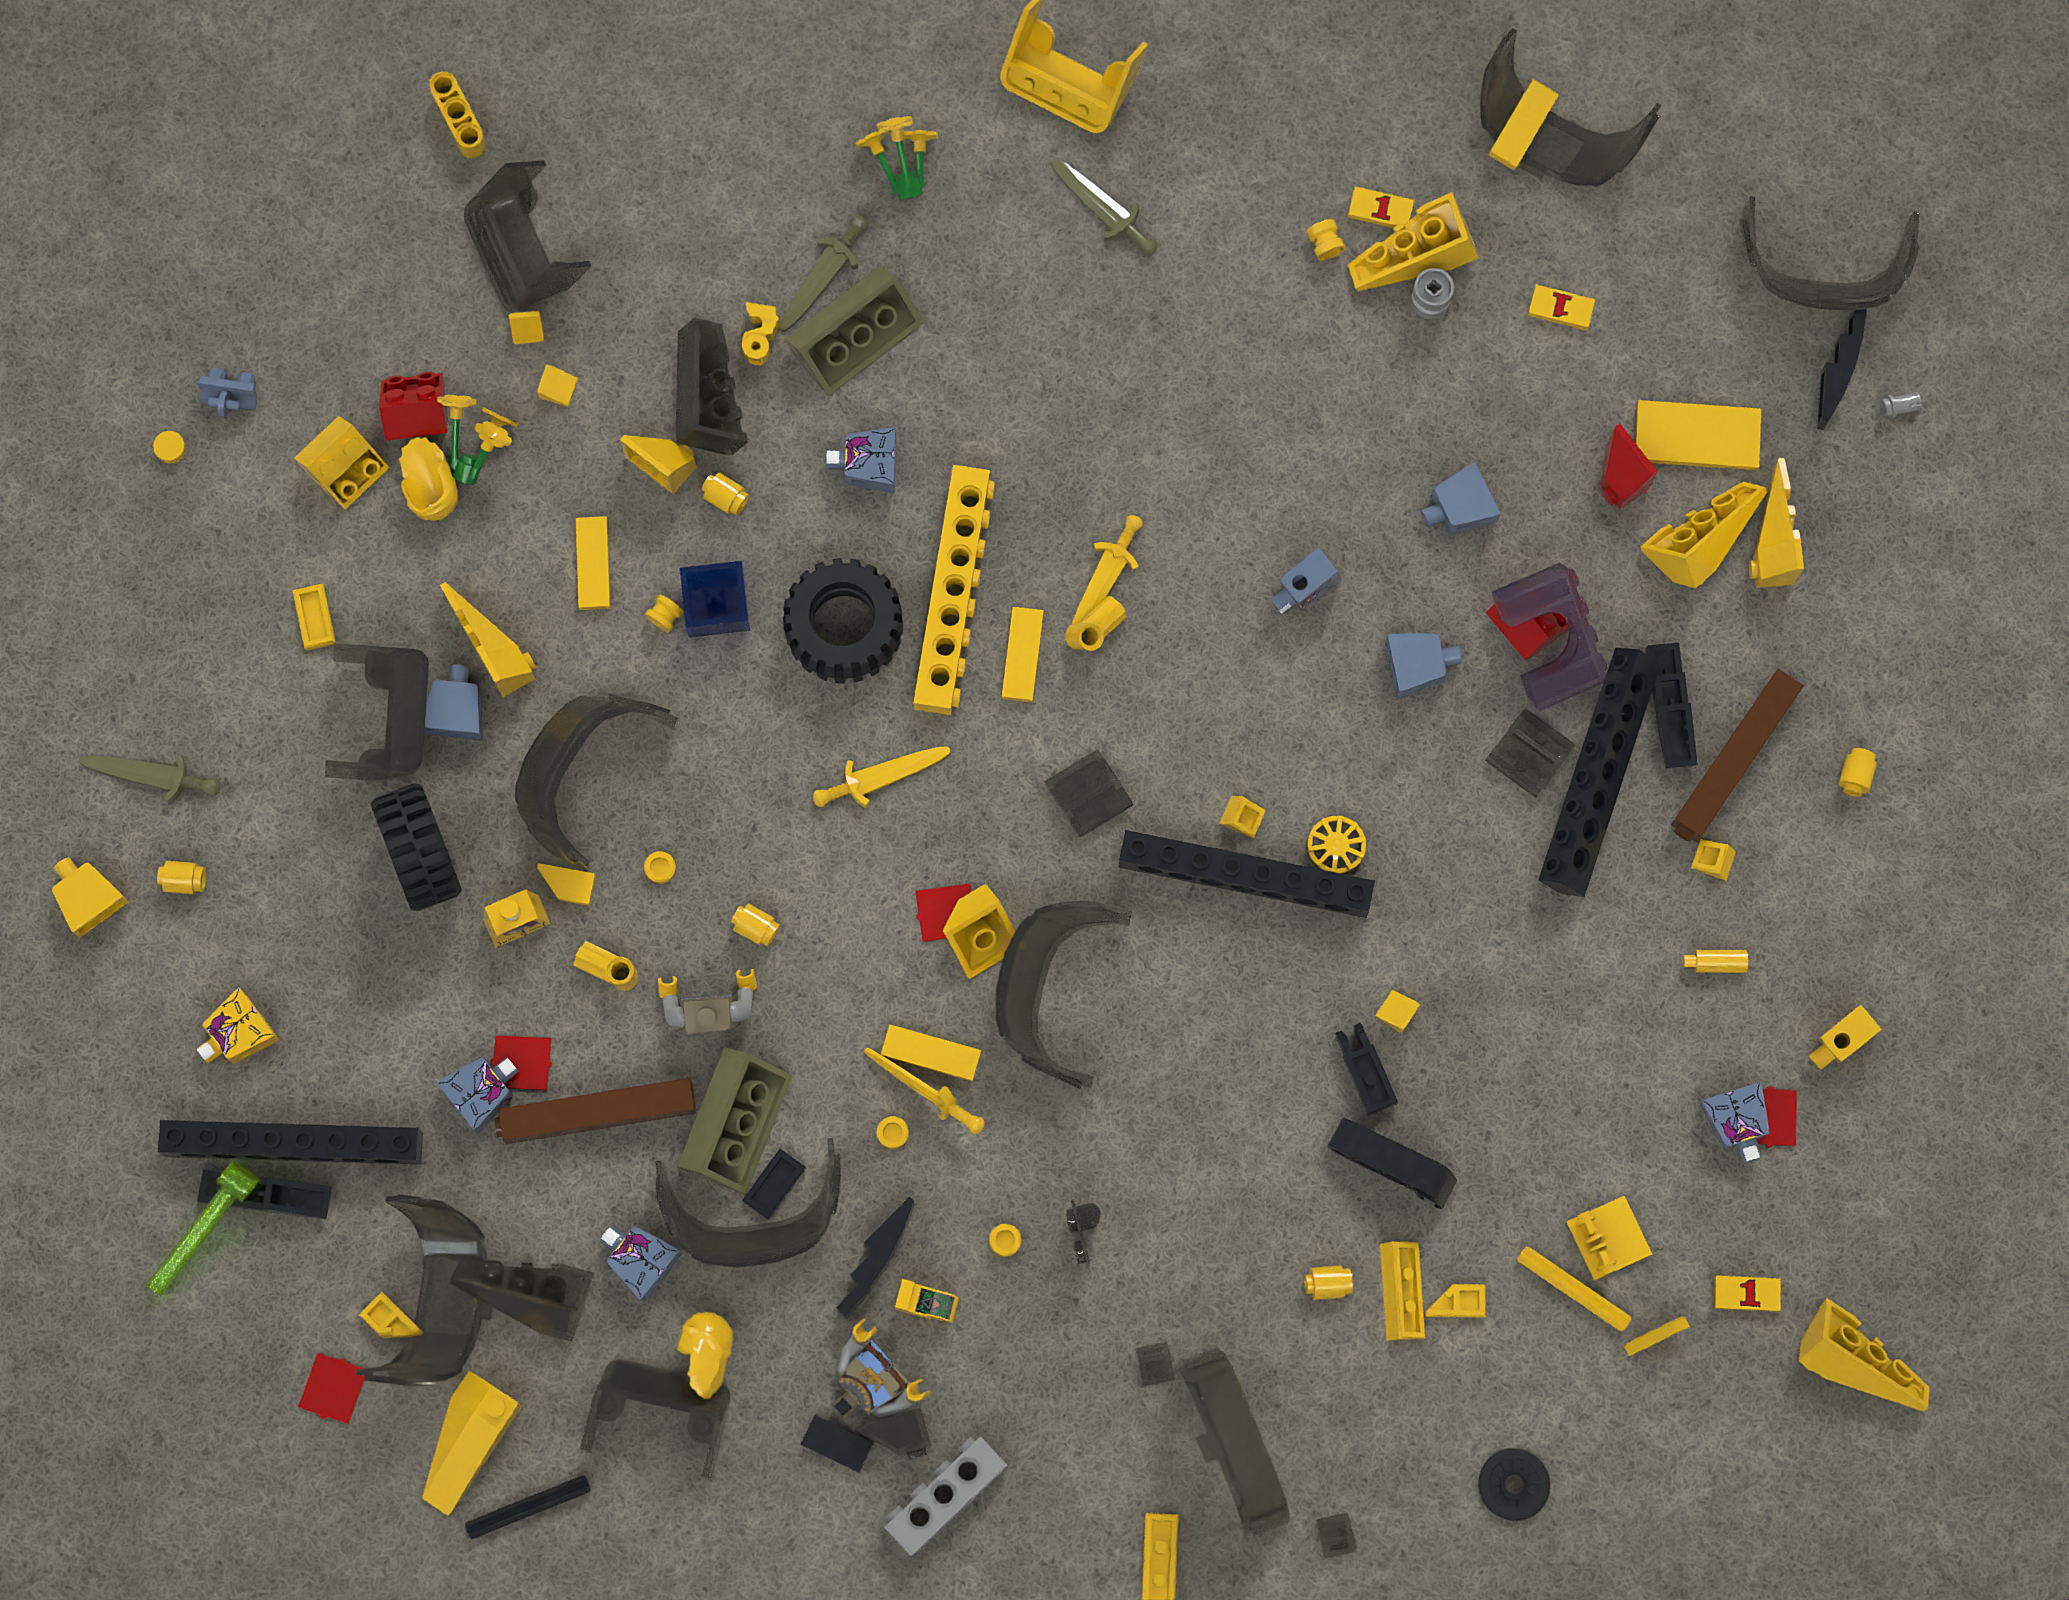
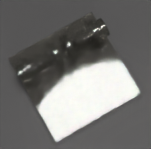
(1081, 1219)

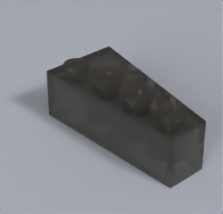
(705, 391)

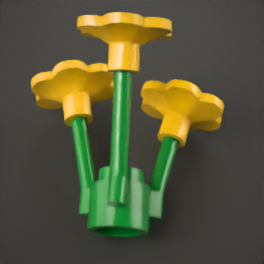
(907, 184)
(469, 466)

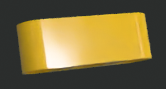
(456, 102)

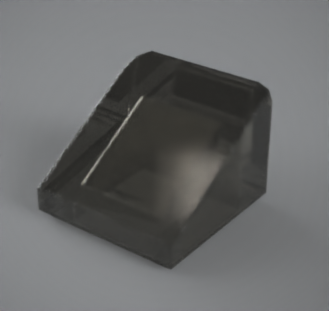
(1155, 1363)
(1336, 1535)

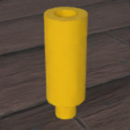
(1717, 961)

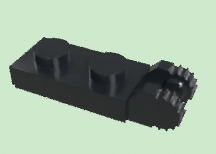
(1367, 1072)

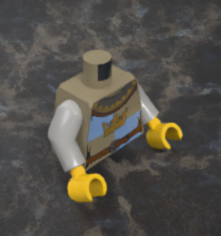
(709, 1011)
(872, 1379)

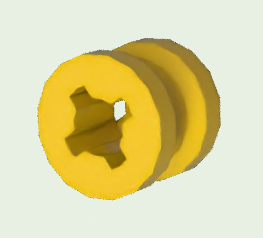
(664, 613)

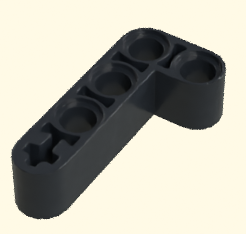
(1393, 1161)

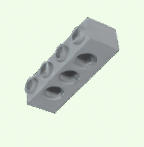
(915, 1538)

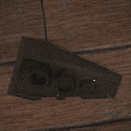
(537, 1297)

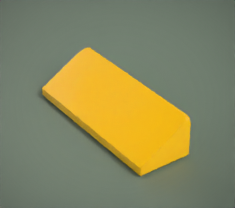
(1402, 1290)

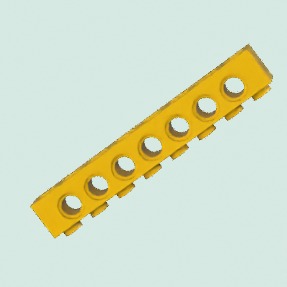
(964, 483)

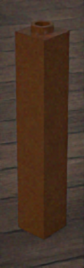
(1736, 756)
(595, 1111)

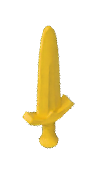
(1109, 568)
(879, 776)
(943, 1099)

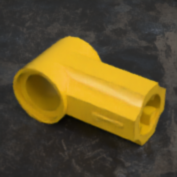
(1097, 624)
(605, 965)

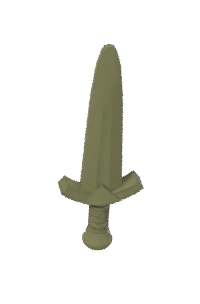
(1108, 210)
(824, 271)
(152, 774)

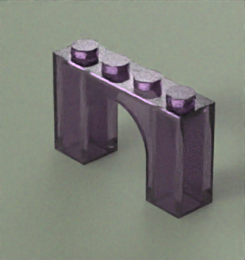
(1579, 664)

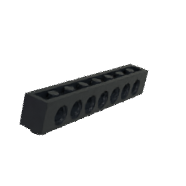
(1599, 772)
(1246, 874)
(290, 1142)

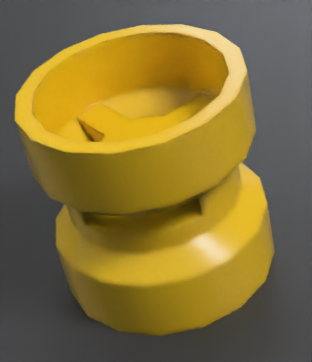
(1326, 239)

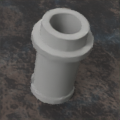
(1892, 406)

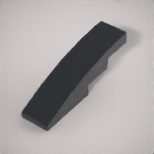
(1837, 375)
(1672, 707)
(274, 1196)
(882, 1247)

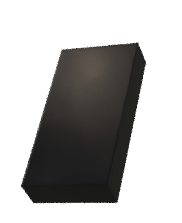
(773, 1184)
(837, 1443)

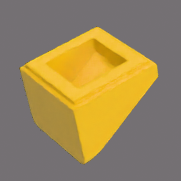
(526, 327)
(556, 386)
(1242, 816)
(1714, 859)
(1397, 1011)

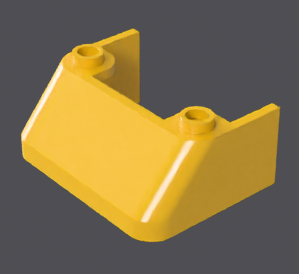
(1061, 83)

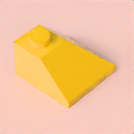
(660, 459)
(978, 931)

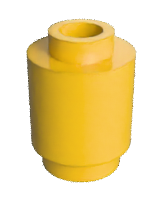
(725, 493)
(1858, 772)
(182, 877)
(755, 925)
(1328, 1282)

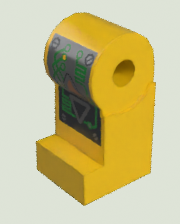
(926, 1302)

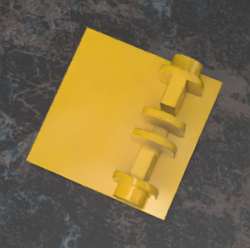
(1609, 1237)

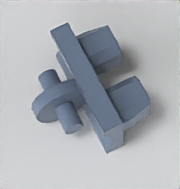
(226, 393)

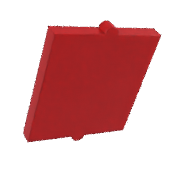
(936, 907)
(529, 1057)
(1781, 1117)
(332, 1388)

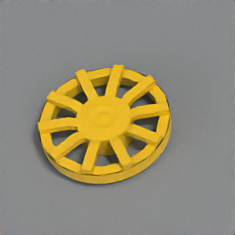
(1336, 844)

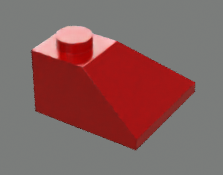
(1625, 470)

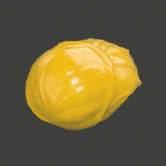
(427, 480)
(709, 1343)

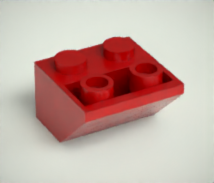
(411, 406)
(1532, 635)

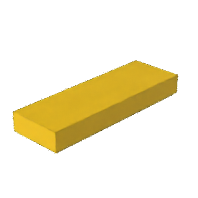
(1523, 124)
(593, 563)
(1022, 654)
(931, 1053)
(1160, 1556)

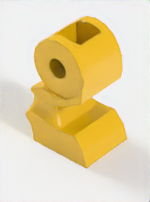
(756, 341)

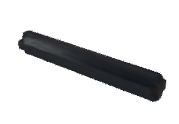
(527, 1507)

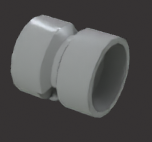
(1432, 301)

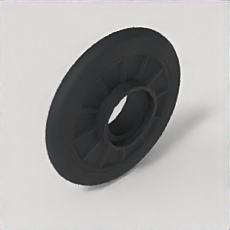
(1534, 1477)

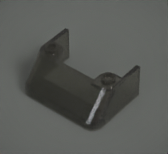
(509, 242)
(406, 677)
(661, 1388)

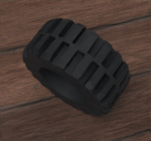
(836, 581)
(416, 847)

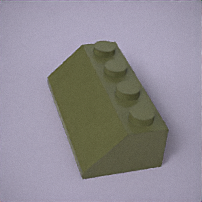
(854, 329)
(734, 1120)

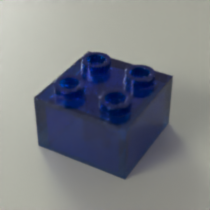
(715, 599)

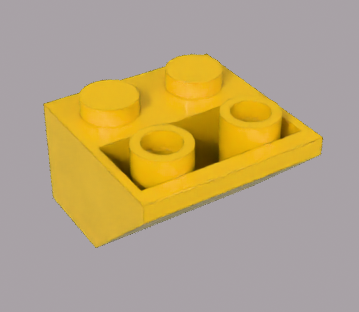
(341, 462)

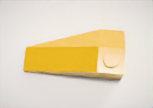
(1701, 543)
(1778, 547)
(1845, 1356)
(470, 1432)

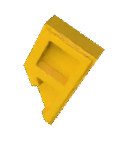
(569, 884)
(1460, 1302)
(388, 1319)
(1657, 1335)

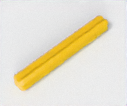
(1574, 1288)

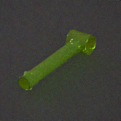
(235, 1184)

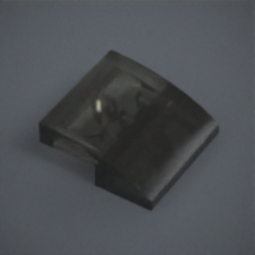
(1530, 752)
(1088, 793)

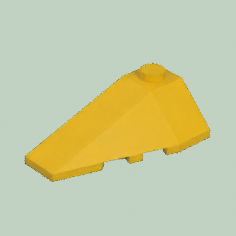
(1429, 240)
(499, 654)

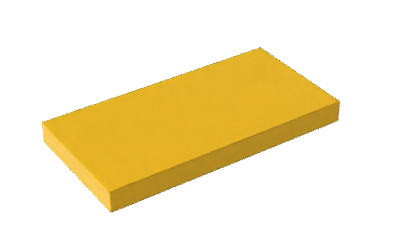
(1699, 434)

